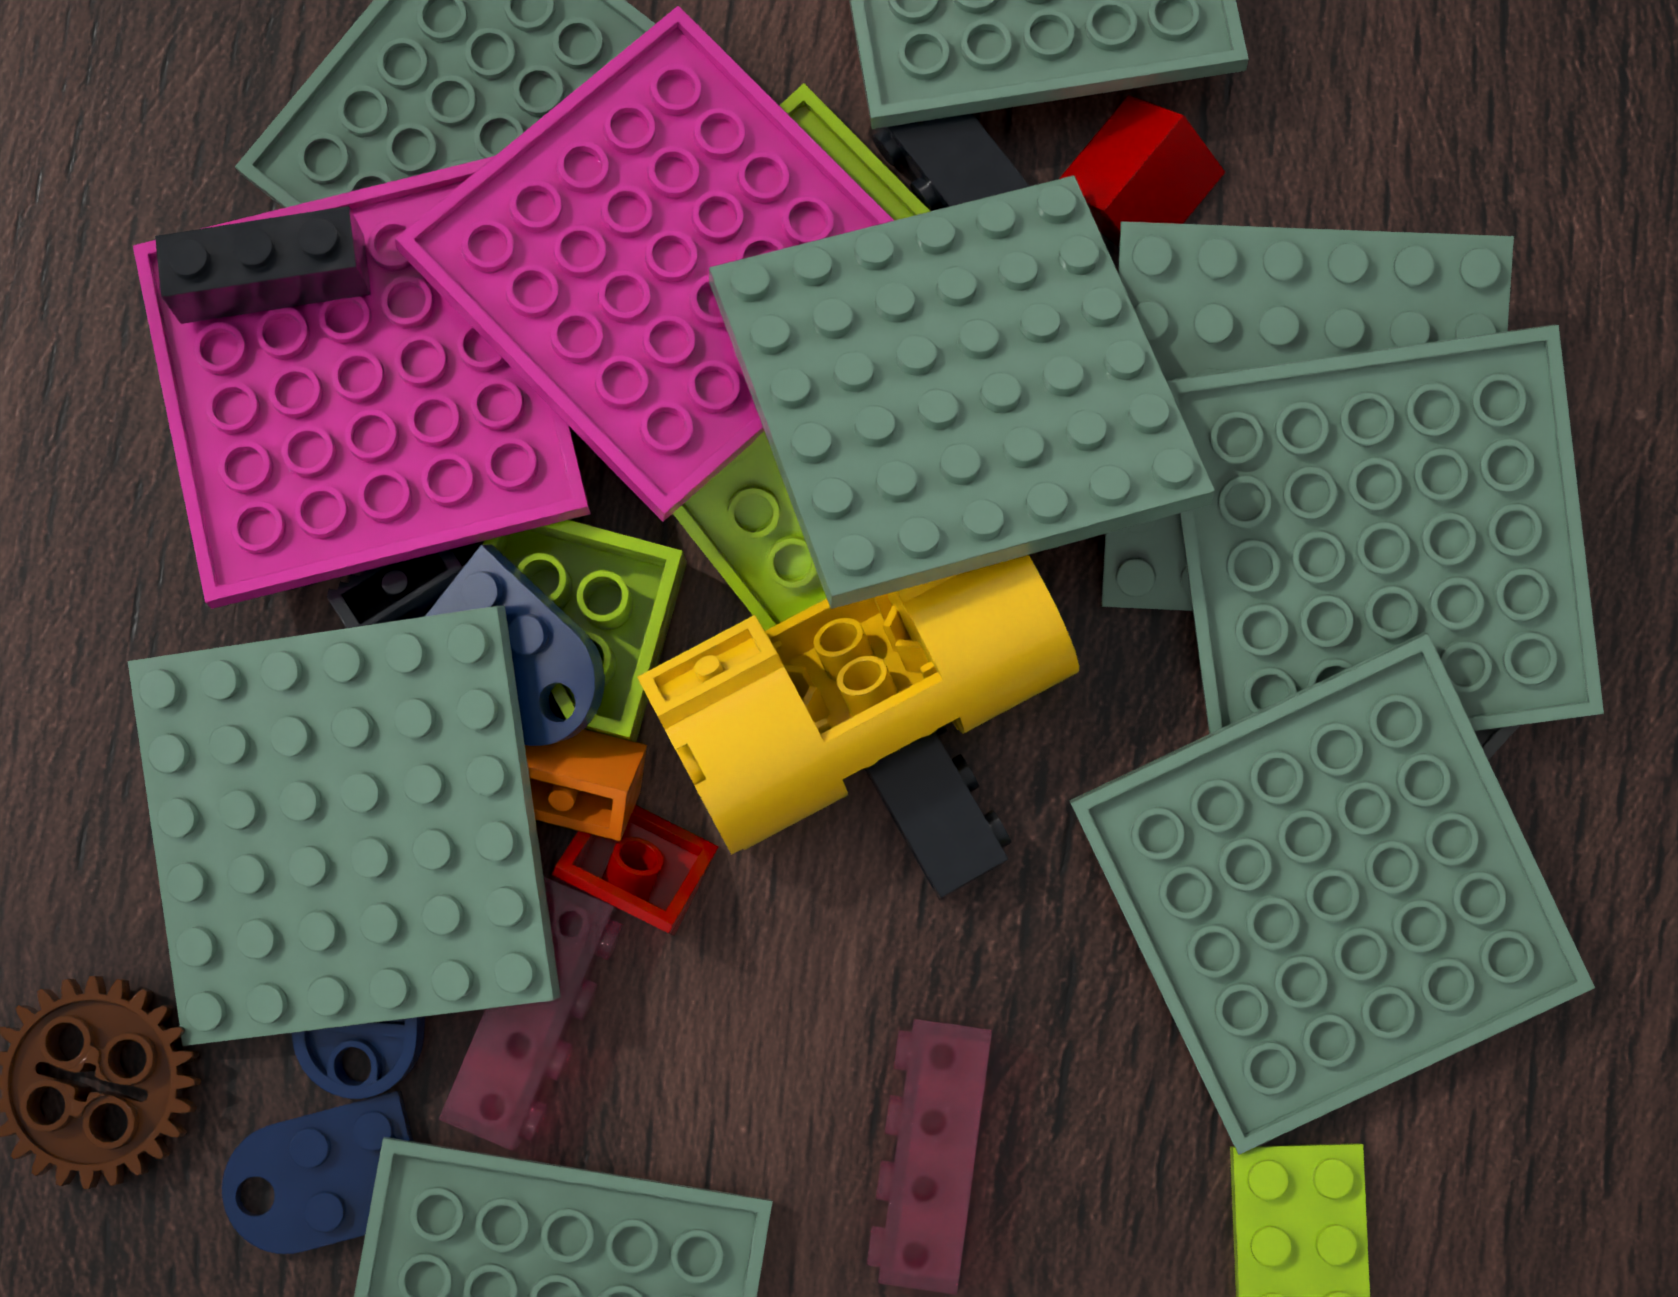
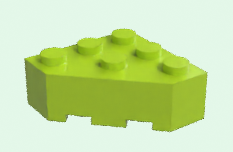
(617, 593)

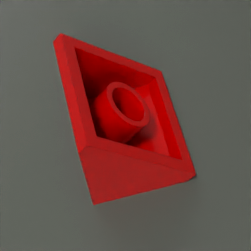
(1144, 168)
(644, 874)

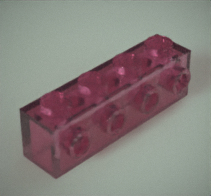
(524, 1043)
(932, 1156)

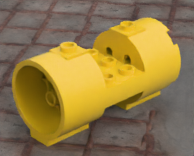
(797, 708)

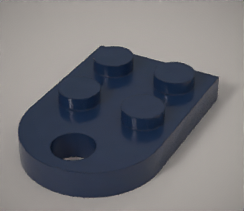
(543, 644)
(390, 1046)
(319, 1174)

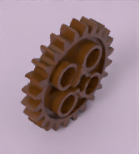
(78, 1136)

